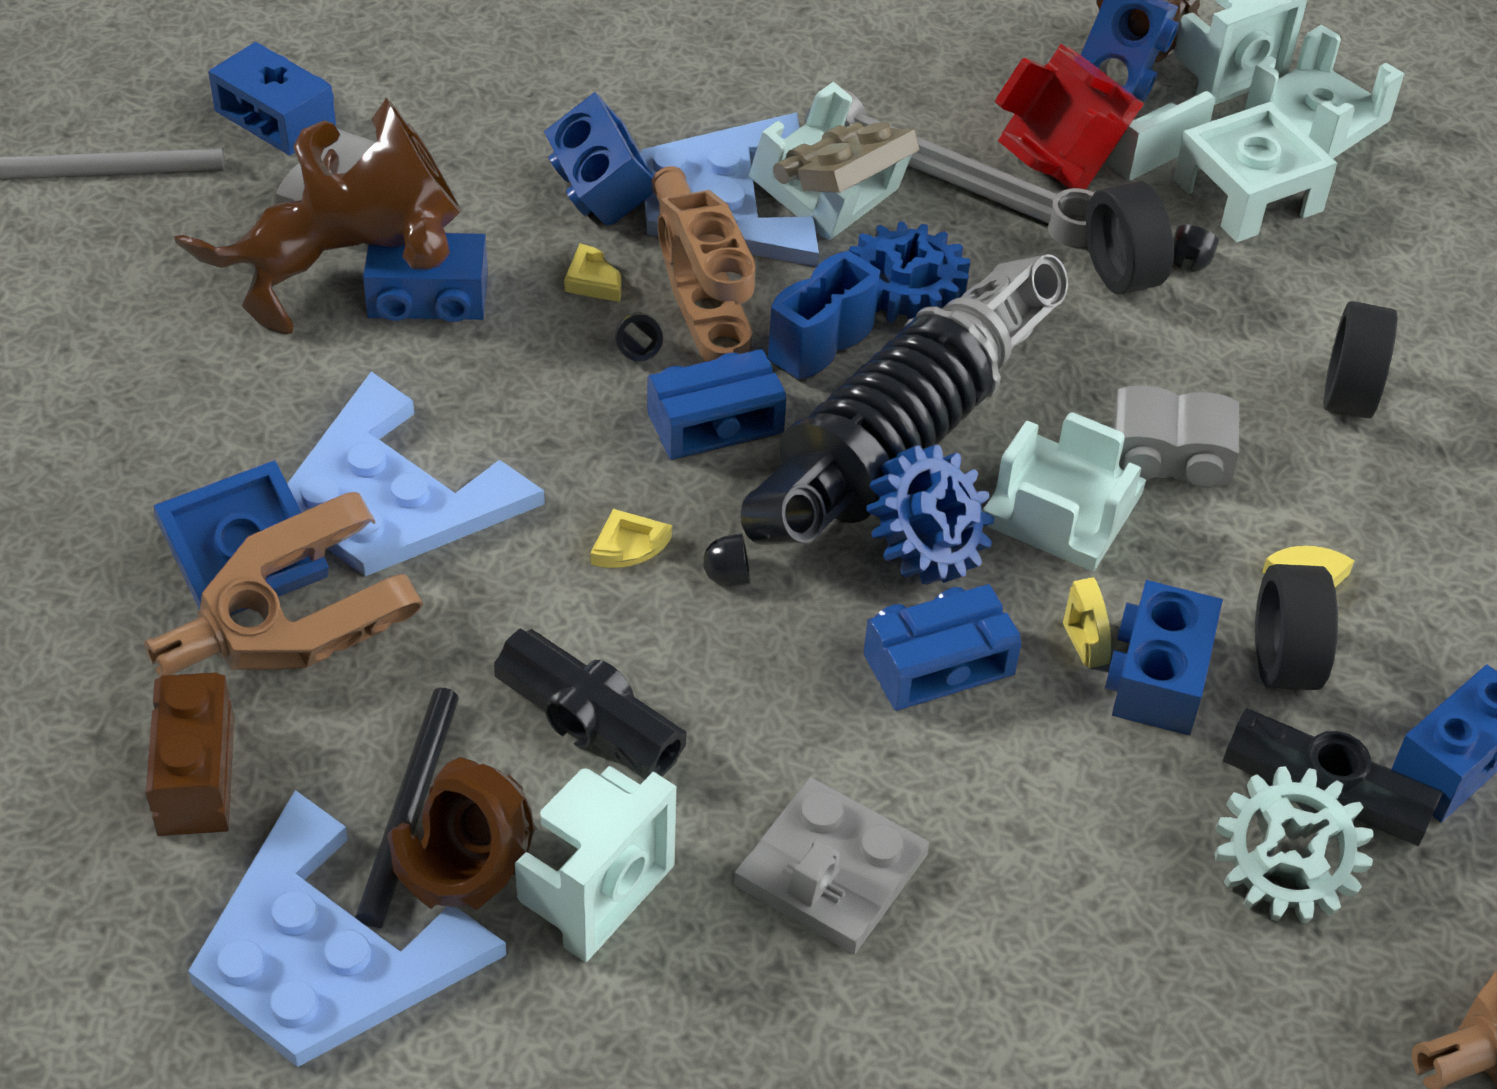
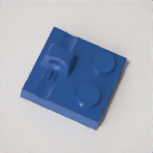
(216, 519)

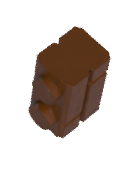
(190, 754)

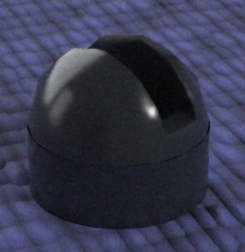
(1194, 244)
(632, 348)
(727, 561)

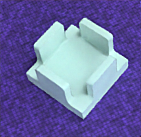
(1237, 41)
(1066, 493)
(622, 854)

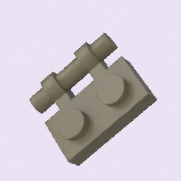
(846, 156)

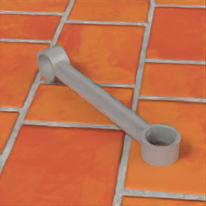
(996, 185)

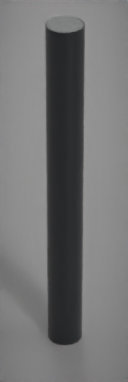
(408, 804)

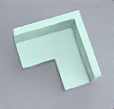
(1158, 136)

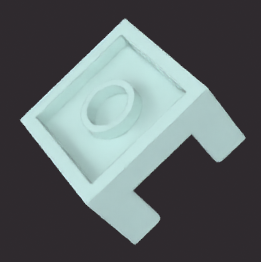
(1322, 101)
(1255, 161)
(829, 210)

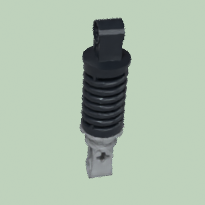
(900, 400)

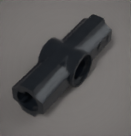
(589, 703)
(1388, 797)

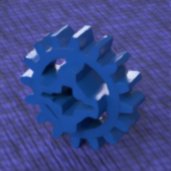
(914, 269)
(930, 514)

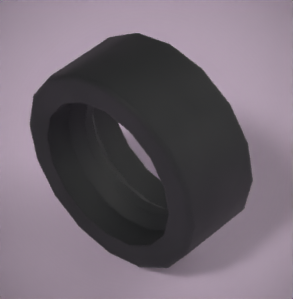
(1129, 237)
(1360, 359)
(1296, 627)

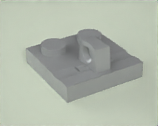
(831, 864)

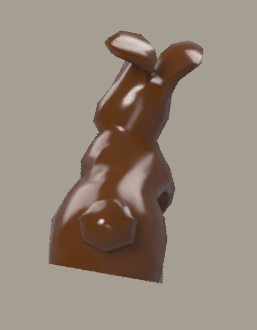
(385, 200)

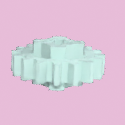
(1306, 870)

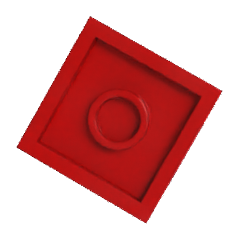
(1065, 116)

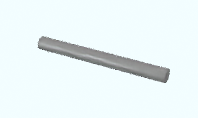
(112, 163)

